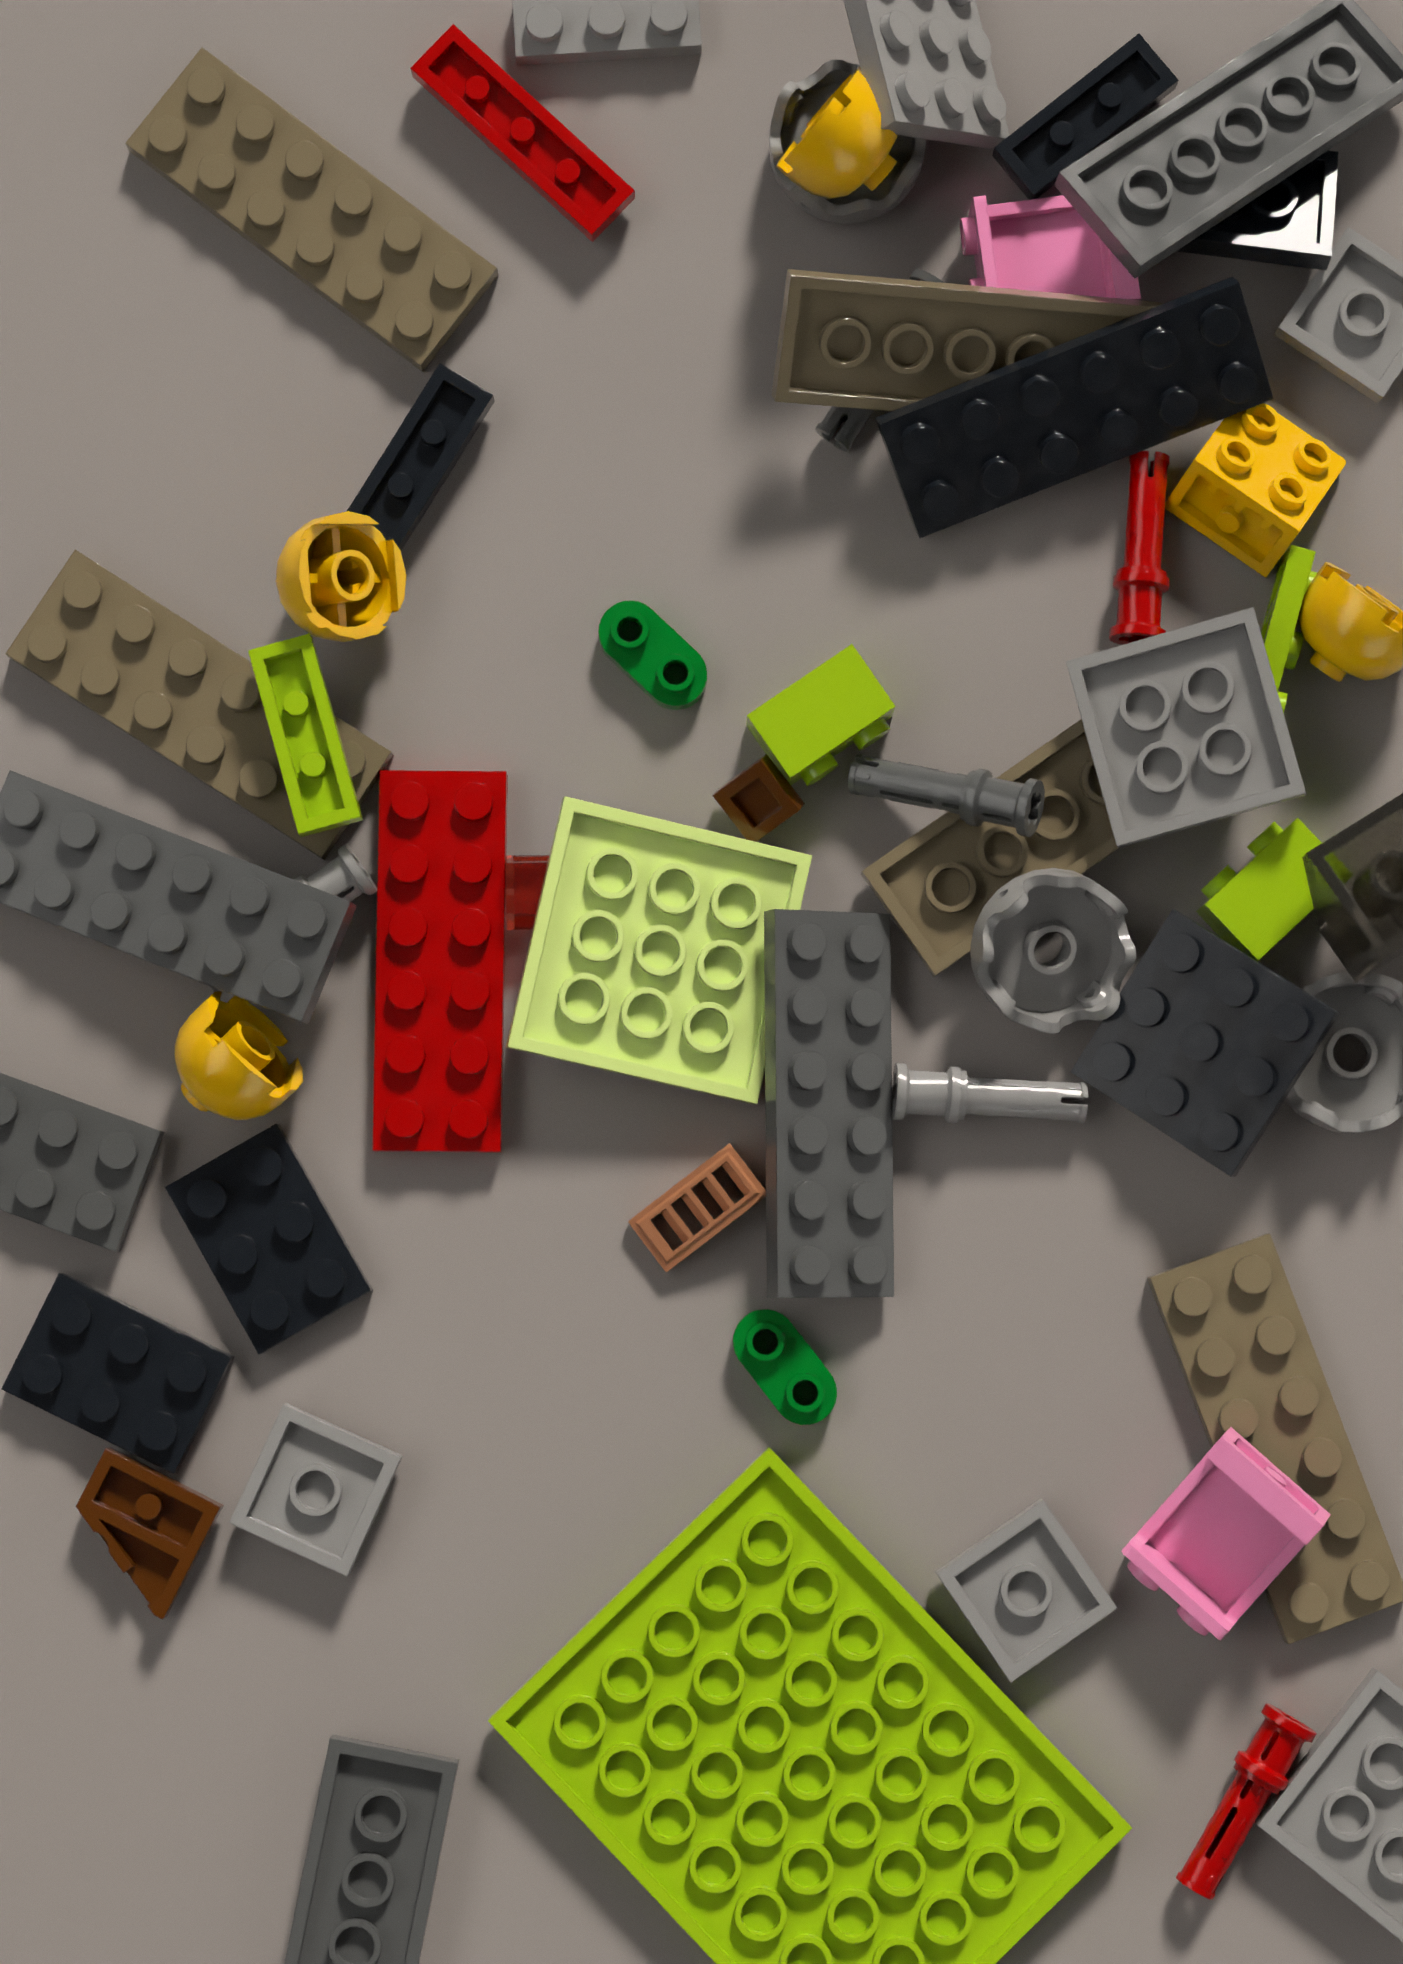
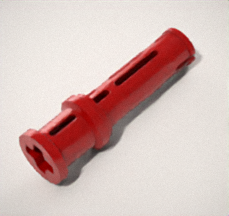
(1142, 579)
(1259, 1774)

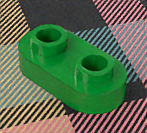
(651, 655)
(784, 1367)

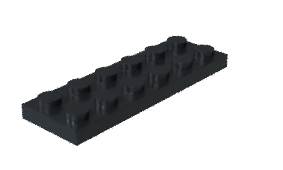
(1075, 407)

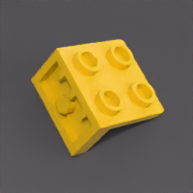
(1255, 485)

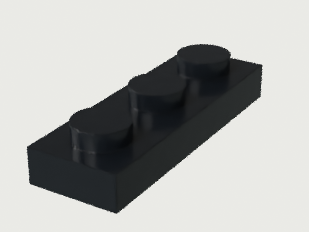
(1085, 116)
(422, 454)

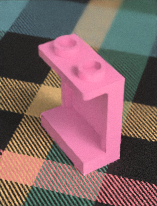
(1042, 249)
(1224, 1535)

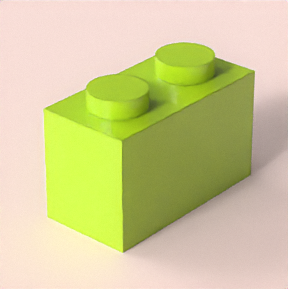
(822, 717)
(1266, 895)

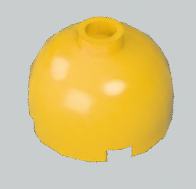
(842, 144)
(340, 577)
(1351, 627)
(232, 1060)

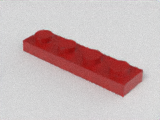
(522, 133)

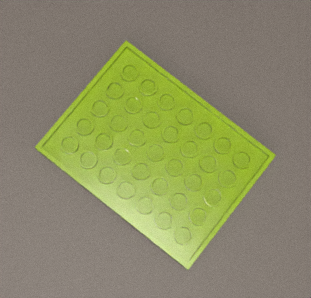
(805, 1750)

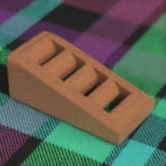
(742, 1177)

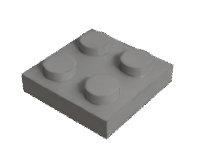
(1352, 316)
(316, 1489)
(1026, 1590)

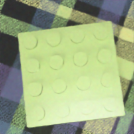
(653, 950)

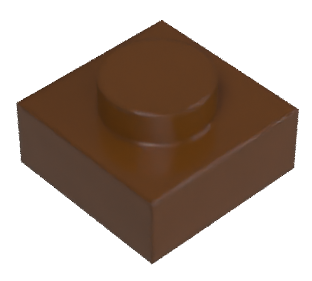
(758, 799)

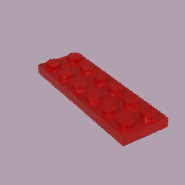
(440, 961)

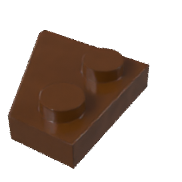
(148, 1524)

